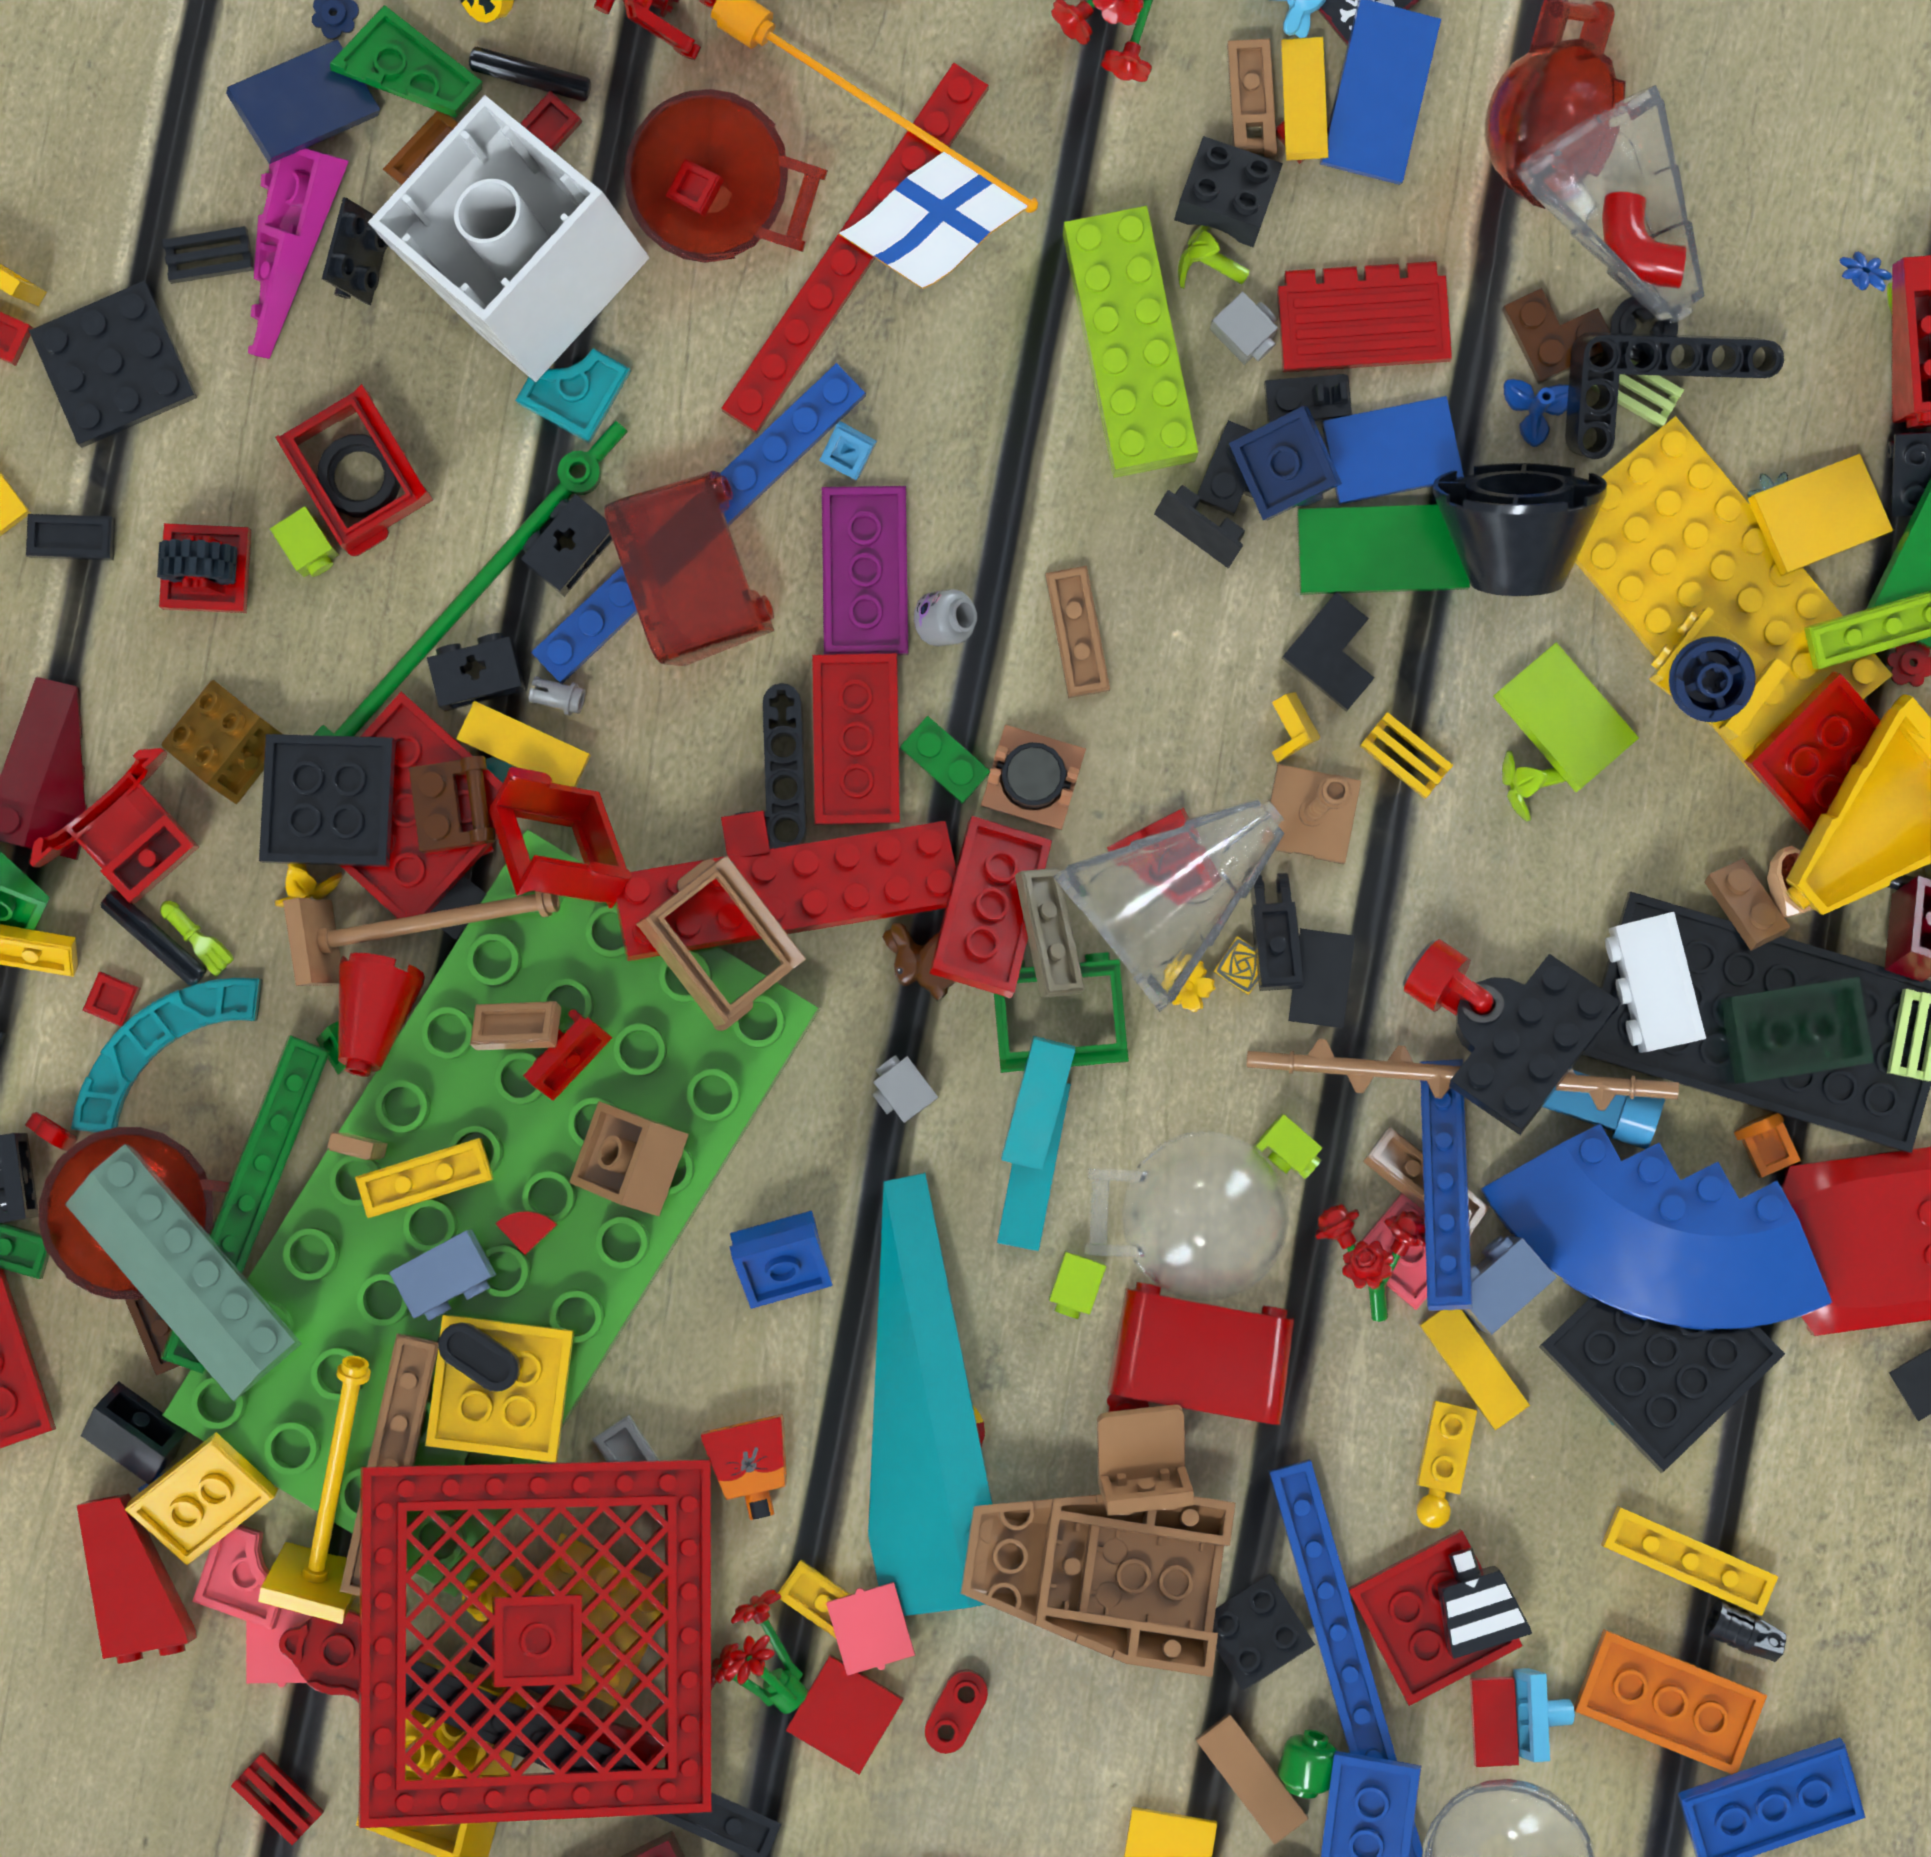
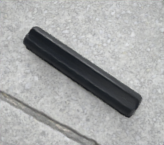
(529, 74)
(153, 938)

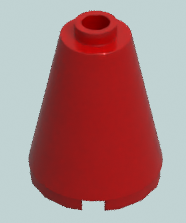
(372, 1009)

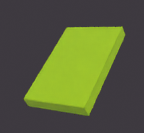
(1566, 717)

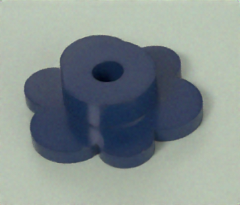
(334, 25)

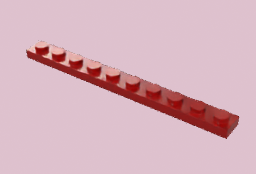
(844, 262)

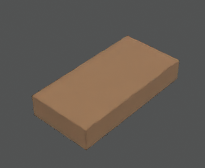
(515, 1025)
(357, 1146)

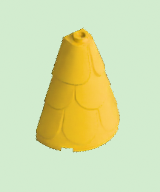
(1876, 820)

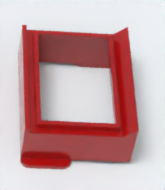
(374, 527)
(534, 797)

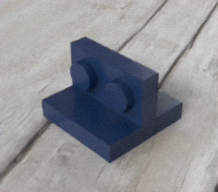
(1285, 463)

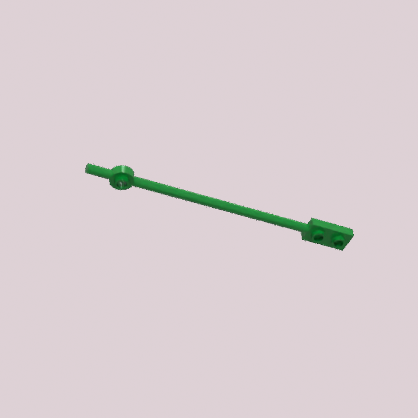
(567, 486)

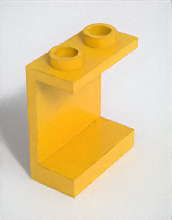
(1766, 673)

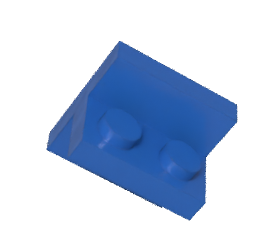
(780, 1259)

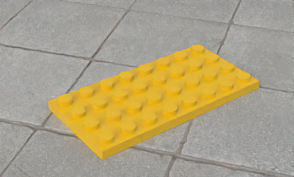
(1687, 540)

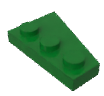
(406, 64)

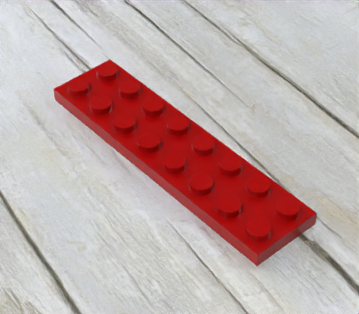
(801, 887)

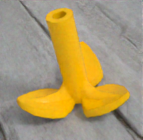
(302, 885)

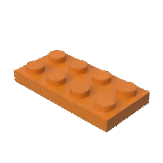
(1669, 1702)

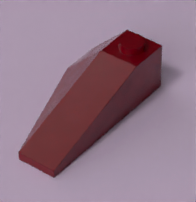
(44, 768)

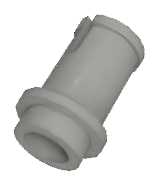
(557, 695)

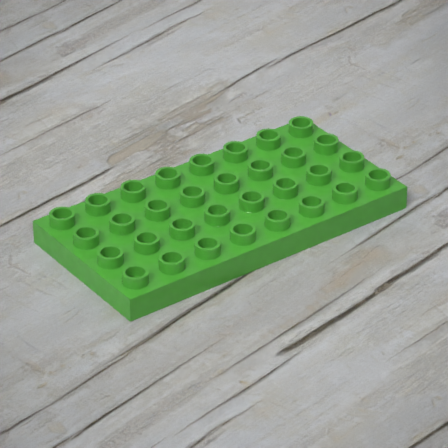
(436, 1091)

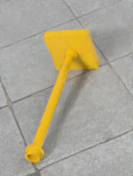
(307, 1577)

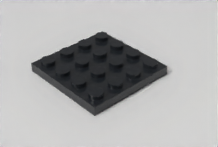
(1657, 1378)

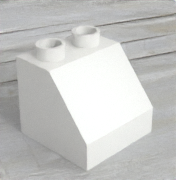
(510, 237)

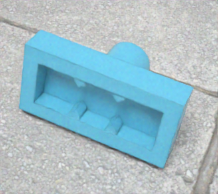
(1537, 1714)

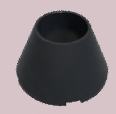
(1519, 524)

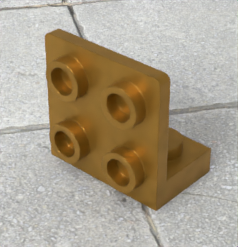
(221, 742)

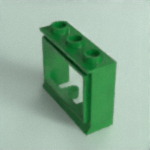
(1094, 966)

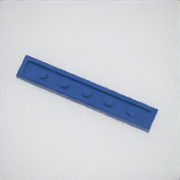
(1446, 1198)

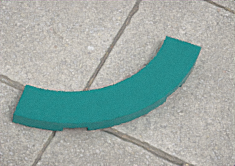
(148, 1034)

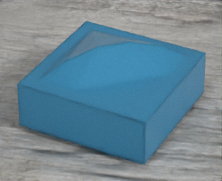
(848, 450)

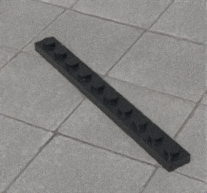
(726, 1825)

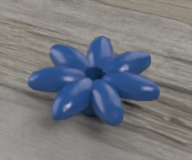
(1865, 273)

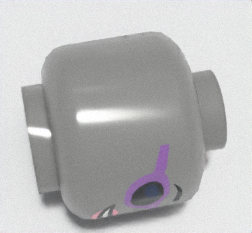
(945, 617)

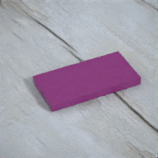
(864, 570)

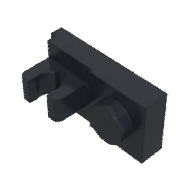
(1324, 395)

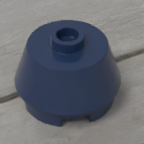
(1712, 679)

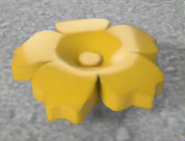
(1195, 989)

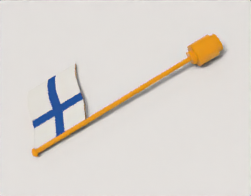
(933, 213)

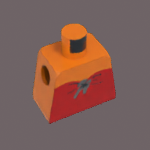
(749, 1461)

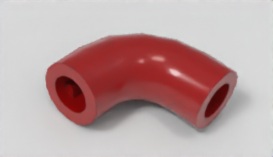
(1626, 235)

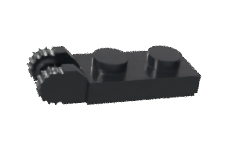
(1276, 937)

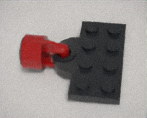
(1517, 1033)

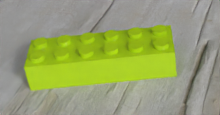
(1130, 341)

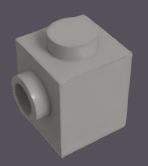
(1246, 328)
(902, 1088)

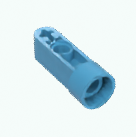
(1629, 1119)

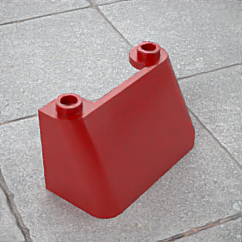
(1202, 1355)

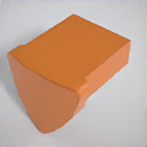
(1767, 1144)

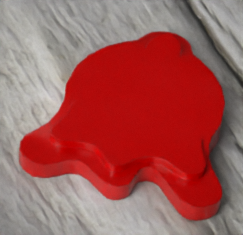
(326, 1653)

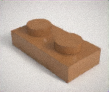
(1747, 904)

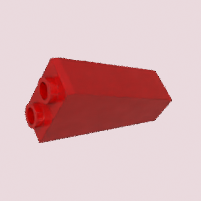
(1911, 341)
(129, 1585)

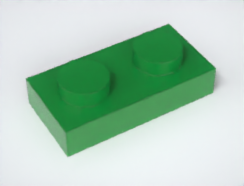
(945, 759)

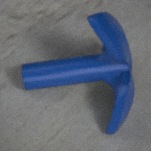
(1549, 399)

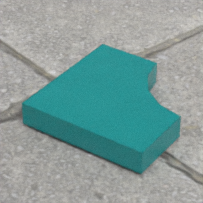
(576, 395)

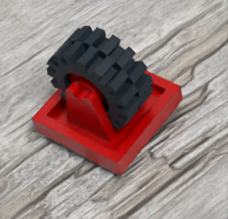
(204, 568)

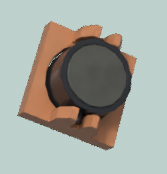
(1033, 776)

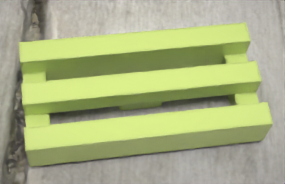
(1641, 410)
(1900, 1034)

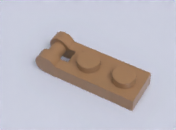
(1252, 95)

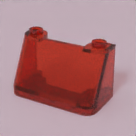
(686, 570)

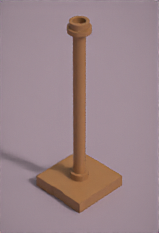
(1315, 812)
(317, 942)

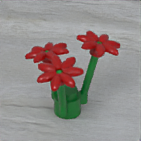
(780, 1685)

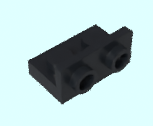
(16, 1179)

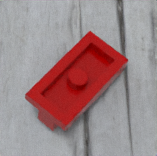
(573, 1052)

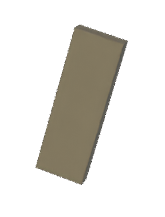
(1049, 933)

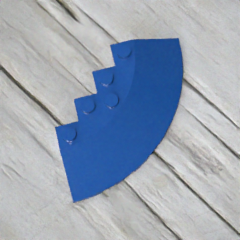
(1660, 1242)

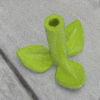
(1205, 249)
(1525, 782)

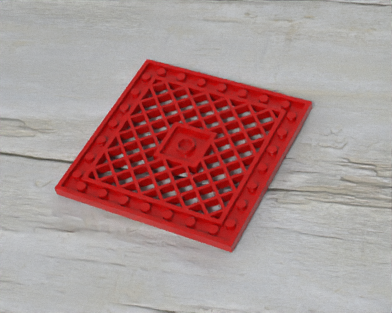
(535, 1642)

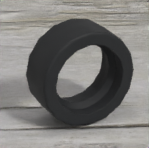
(326, 475)

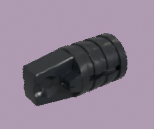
(1744, 1631)

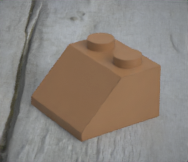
(628, 1159)

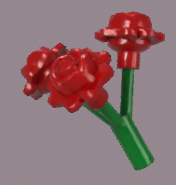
(1371, 1262)

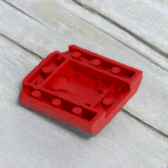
(1868, 1237)

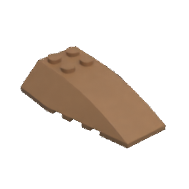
(1111, 1583)

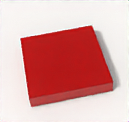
(844, 1715)

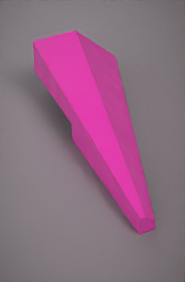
(295, 210)

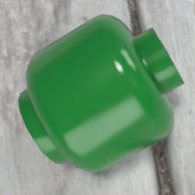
(1307, 1764)

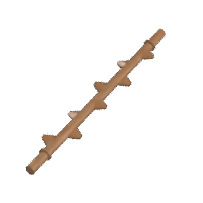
(1438, 1076)

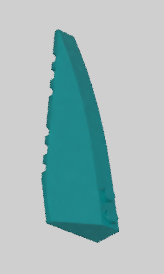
(924, 1423)

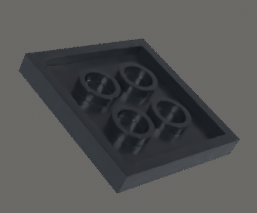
(113, 364)
(327, 800)

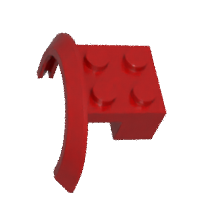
(125, 833)

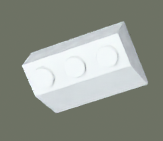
(1655, 983)

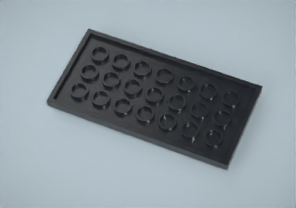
(1848, 1100)

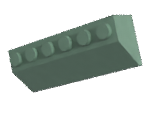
(181, 1272)

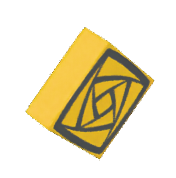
(1239, 966)

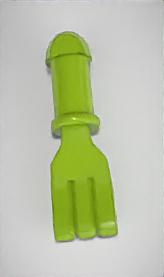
(206, 948)

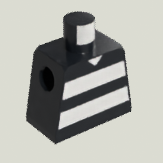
(1478, 1607)

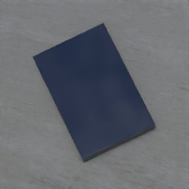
(301, 103)

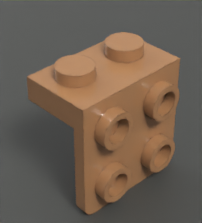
(1143, 1460)

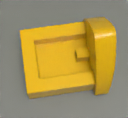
(1296, 723)

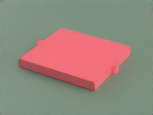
(870, 1628)
(263, 1656)

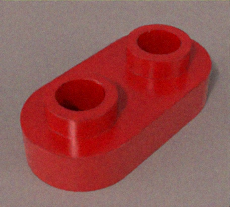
(956, 1712)

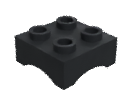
(1228, 190)

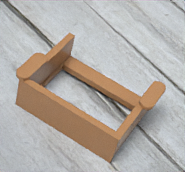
(685, 965)

